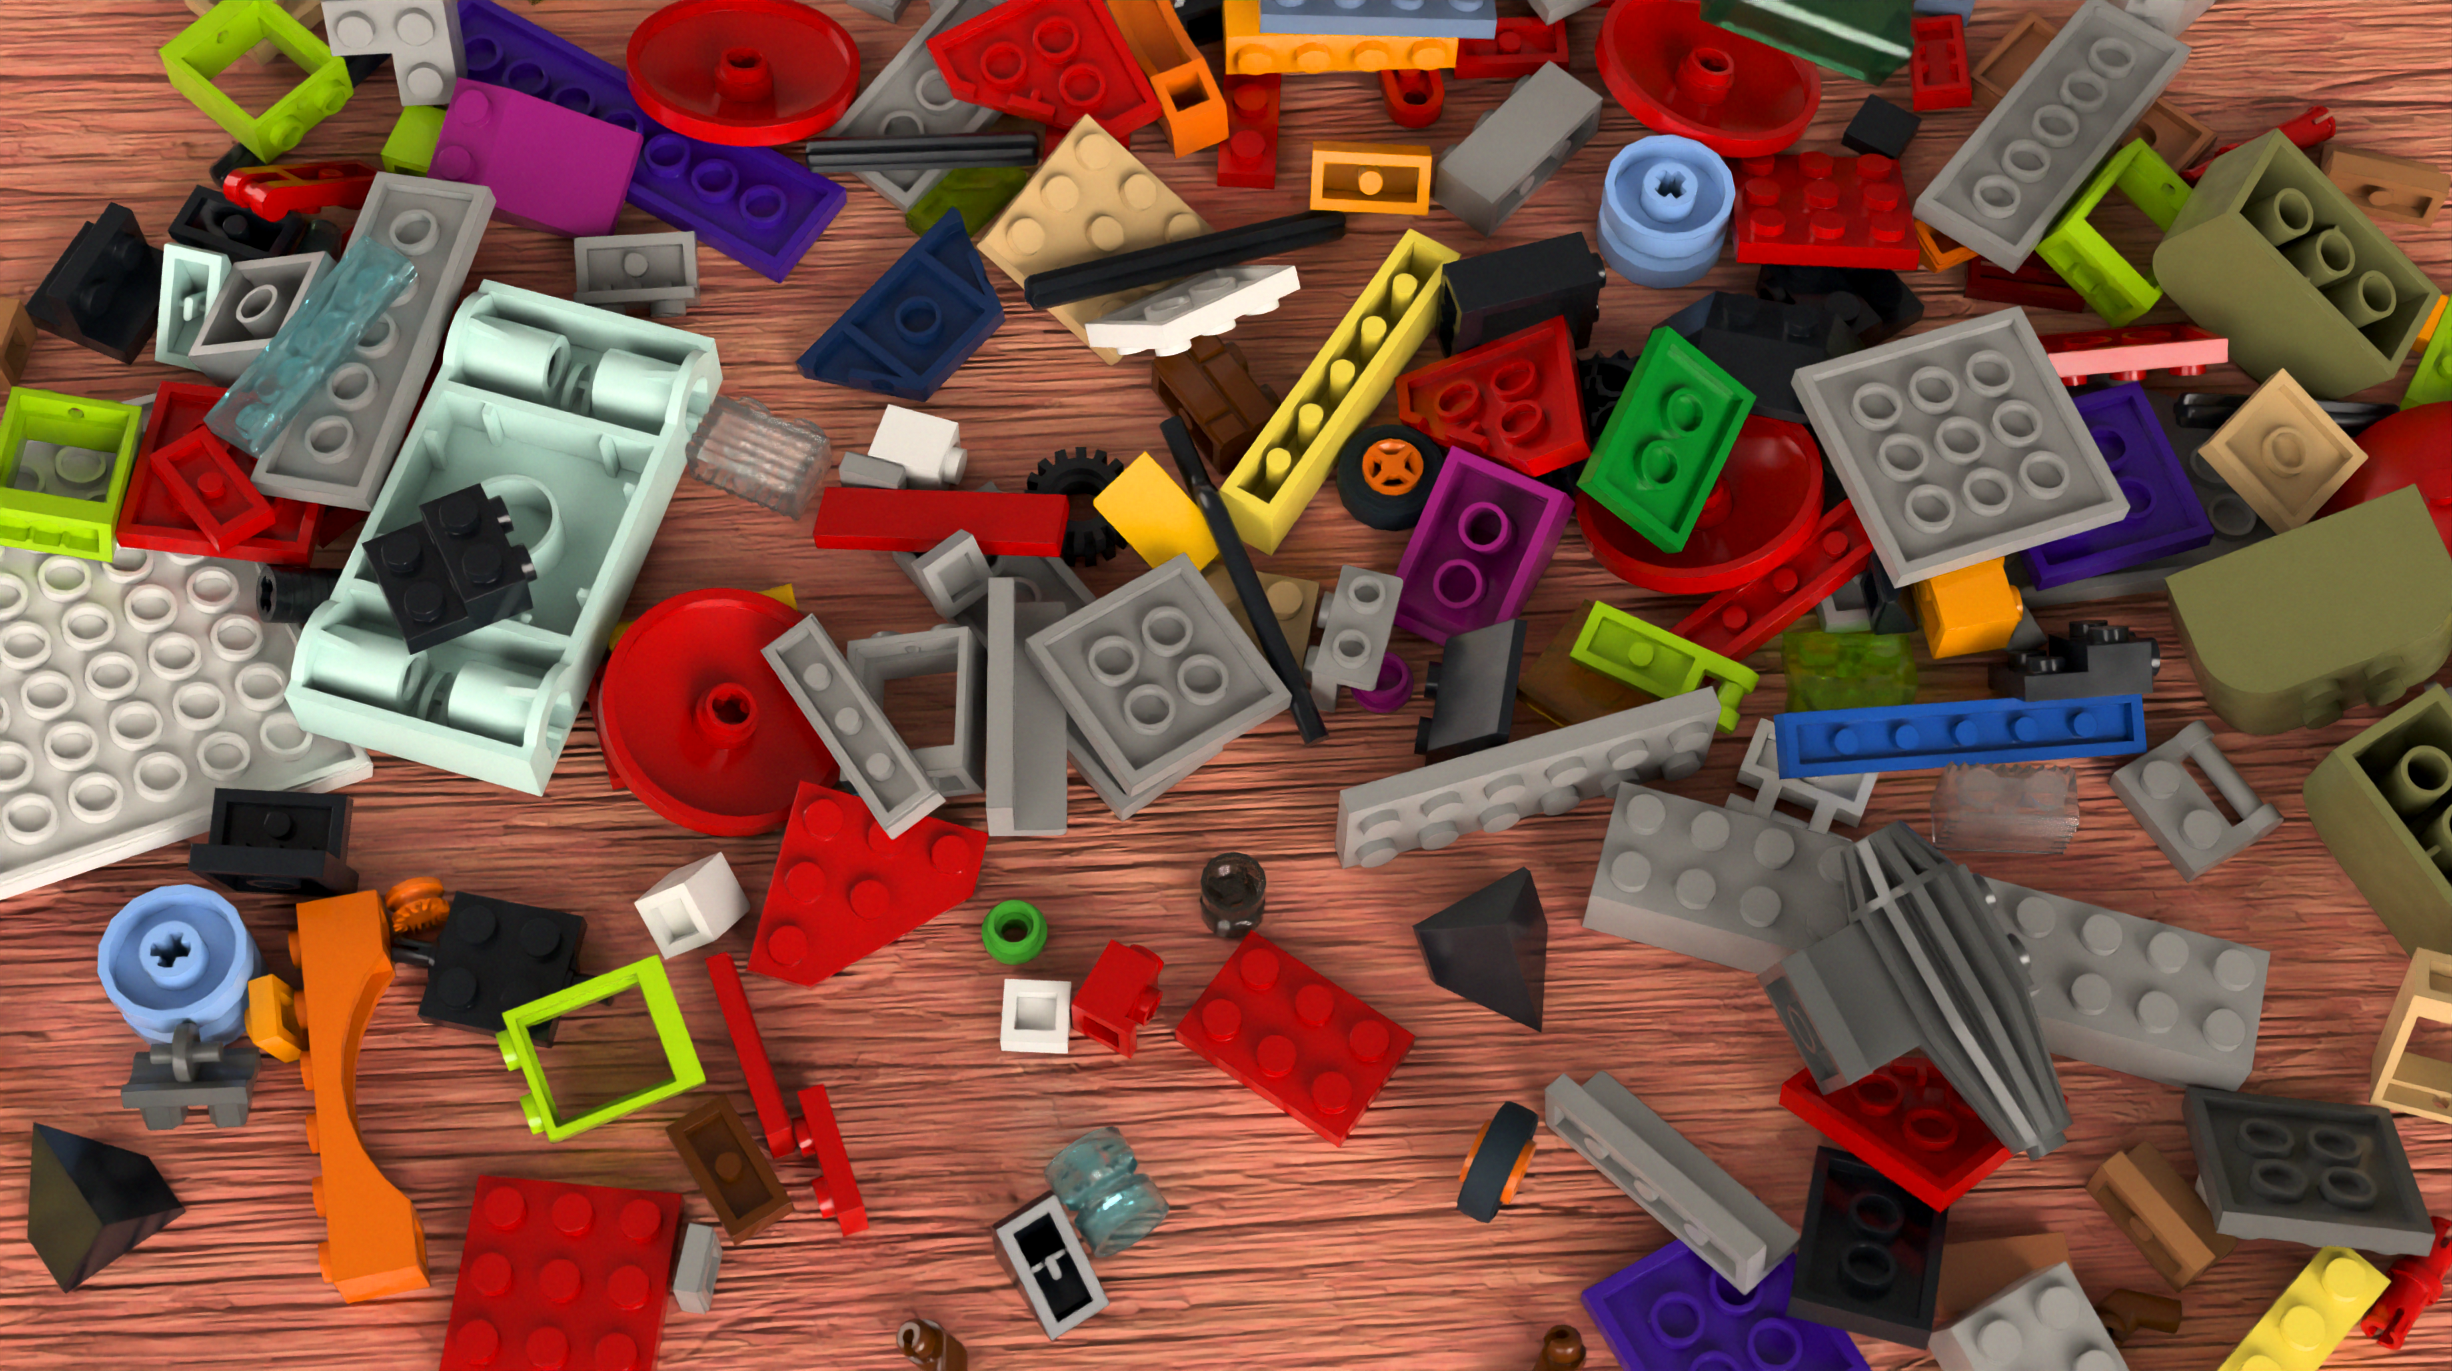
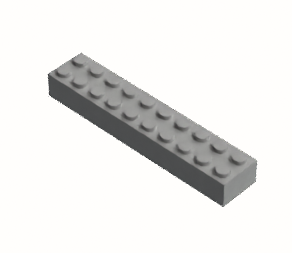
(2103, 980)

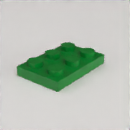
(1666, 440)

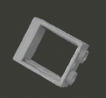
(943, 649)

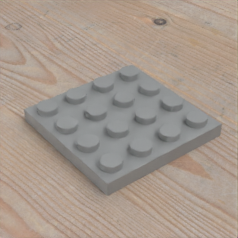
(1958, 446)

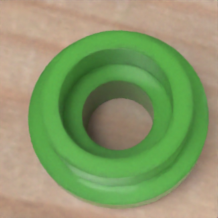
(1014, 915)

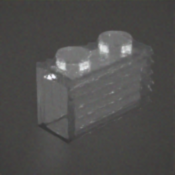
(759, 455)
(2004, 809)

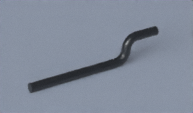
(1244, 578)

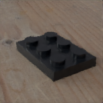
(1866, 1253)

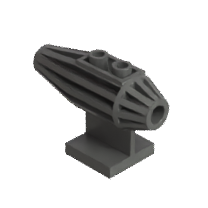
(1927, 973)

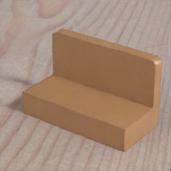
(2386, 184)
(2160, 1214)

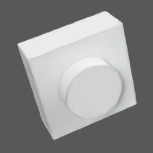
(1036, 1016)

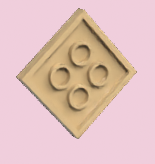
(1085, 207)

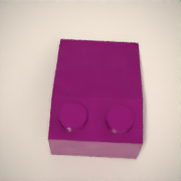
(539, 159)
(1477, 548)

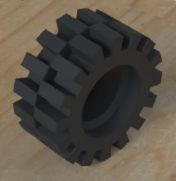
(1076, 477)

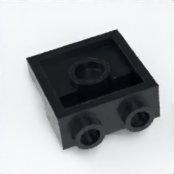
(1867, 299)
(452, 569)
(2080, 664)

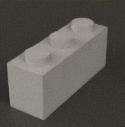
(1516, 148)

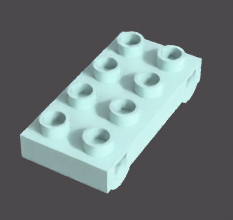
(585, 442)

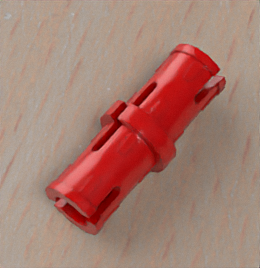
(2413, 1286)

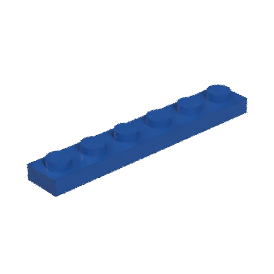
(1956, 732)

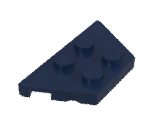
(913, 321)

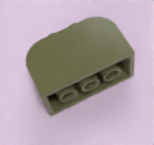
(2292, 272)
(2319, 616)
(2389, 818)

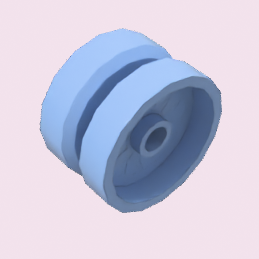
(1664, 211)
(179, 961)

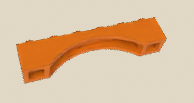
(1176, 72)
(372, 1227)

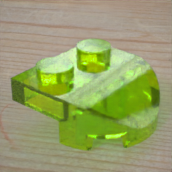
(1847, 671)

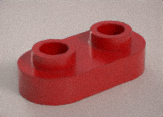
(1410, 86)

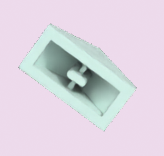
(188, 291)

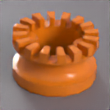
(417, 905)

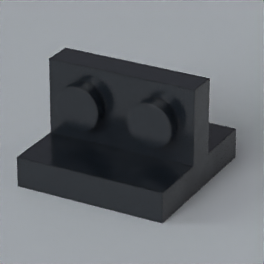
(103, 288)
(277, 844)

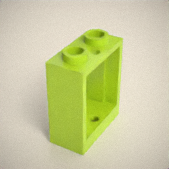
(201, 54)
(2089, 260)
(60, 522)
(520, 1052)

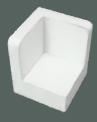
(693, 905)

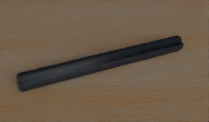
(1182, 258)

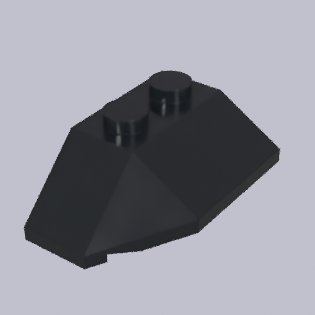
(1764, 344)

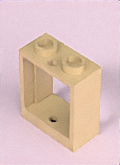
(2406, 1079)

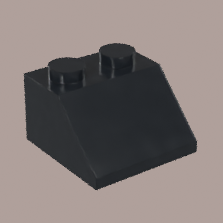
(1472, 692)

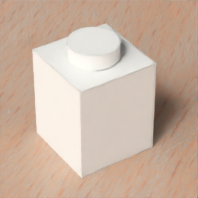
(923, 445)

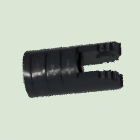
(293, 592)

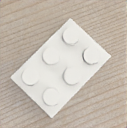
(1193, 307)

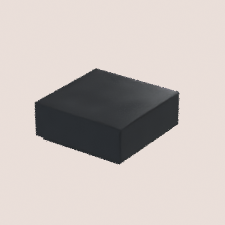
(1881, 129)

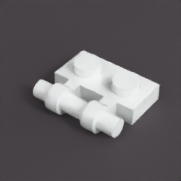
(1828, 796)

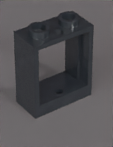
(1518, 289)

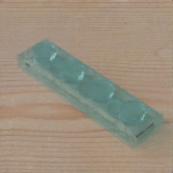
(310, 346)

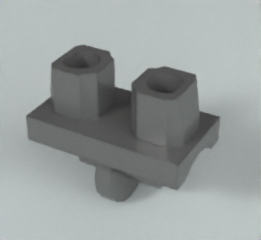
(192, 1075)

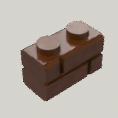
(1215, 398)

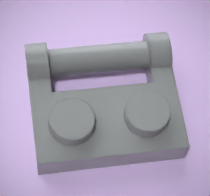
(2178, 810)

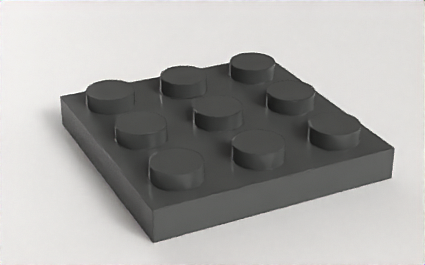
(2306, 1172)

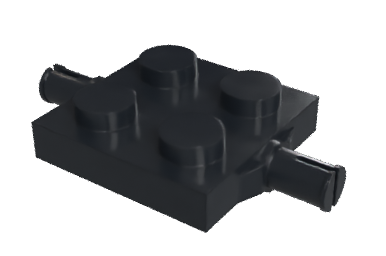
(495, 961)

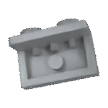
(638, 273)
(1355, 634)

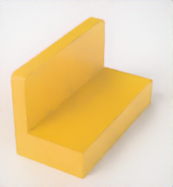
(1156, 515)

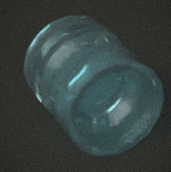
(1111, 1199)

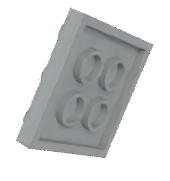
(1157, 674)

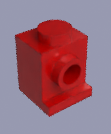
(1118, 996)

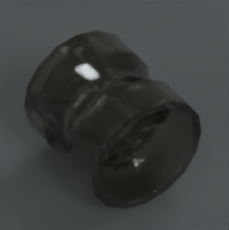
(1235, 880)

